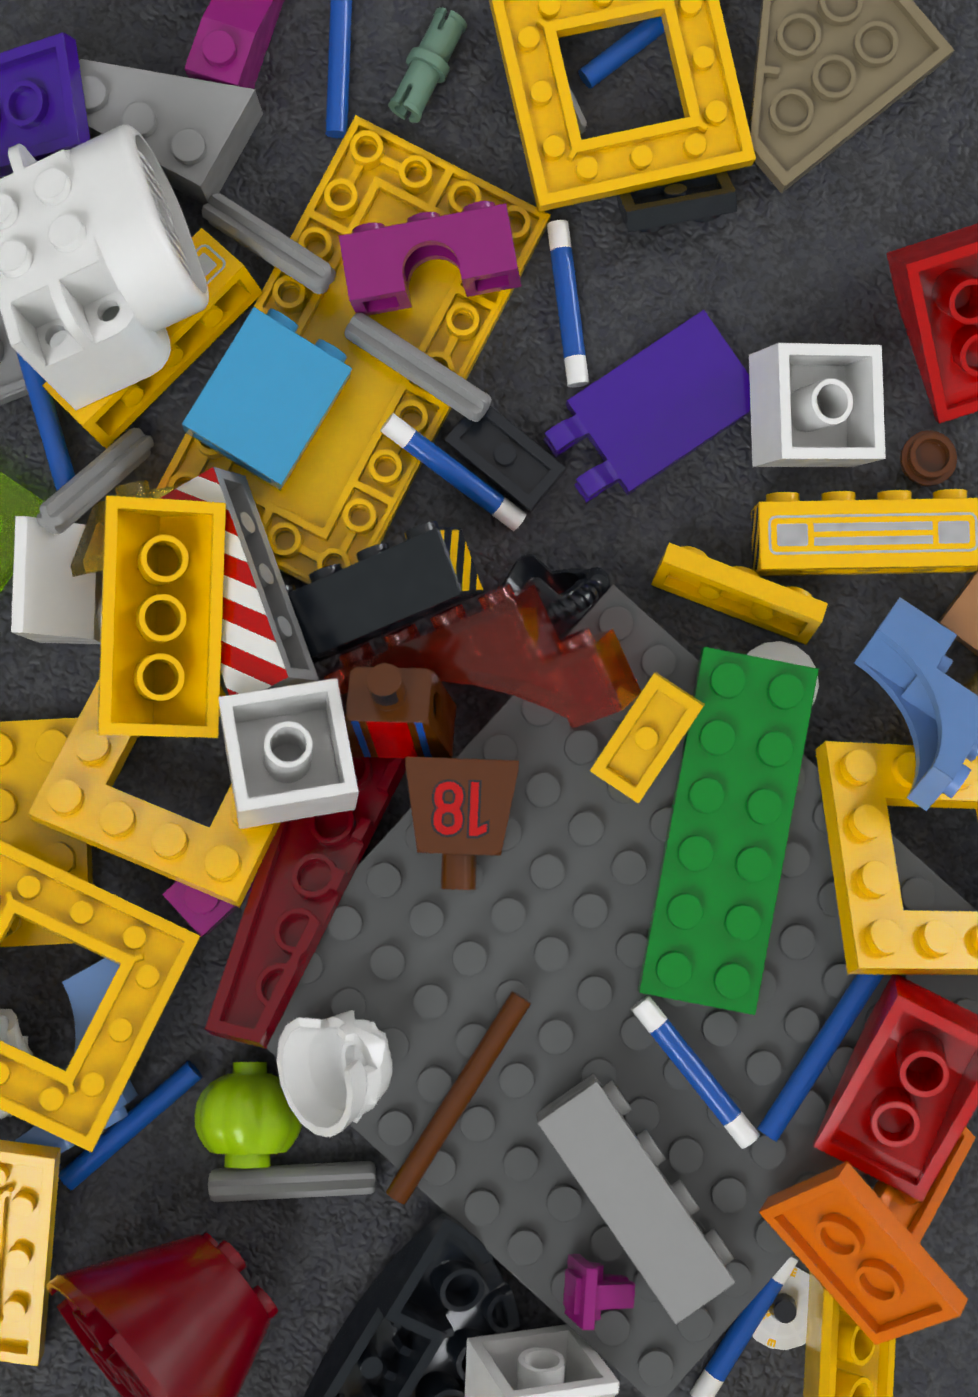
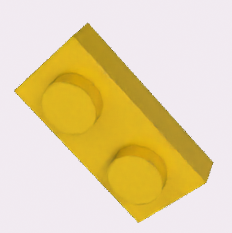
(647, 737)

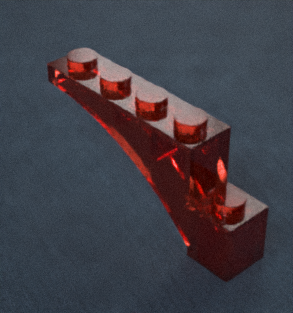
(514, 651)

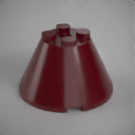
(168, 1318)

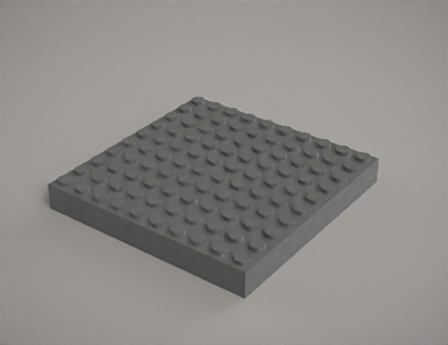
(569, 932)

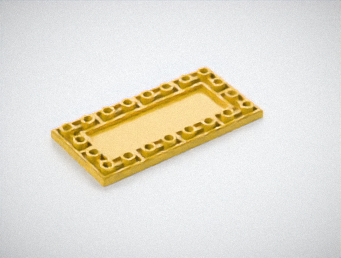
(352, 472)

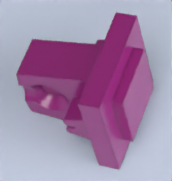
(590, 1291)

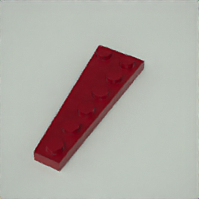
(293, 904)

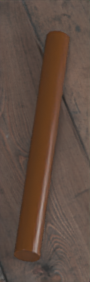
(458, 1098)

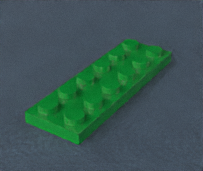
(728, 831)

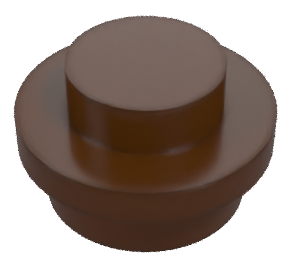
(928, 458)

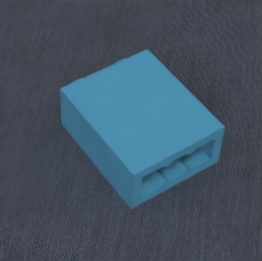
(268, 396)

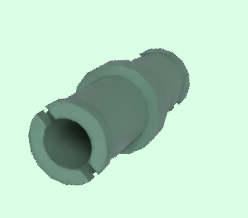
(427, 65)

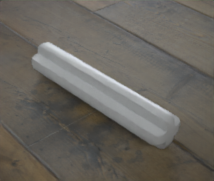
(269, 243)
(418, 367)
(94, 481)
(292, 1181)

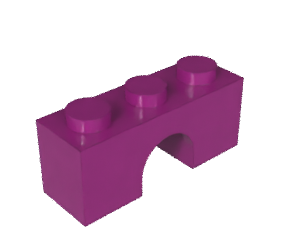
(383, 258)

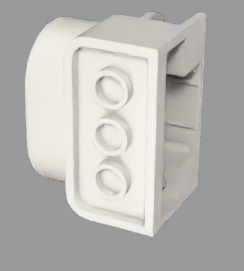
(95, 264)

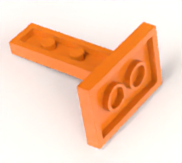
(869, 1246)

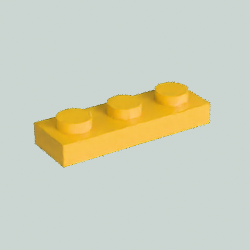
(739, 593)

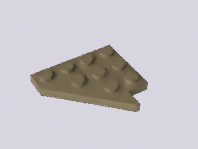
(830, 73)

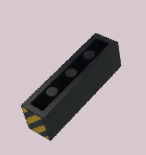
(384, 589)

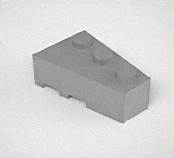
(187, 122)

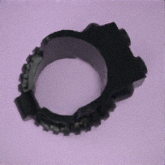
(563, 592)

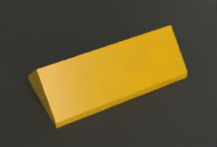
(161, 617)
(840, 1355)

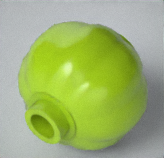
(246, 1117)

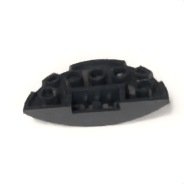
(416, 1320)

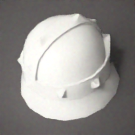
(333, 1070)

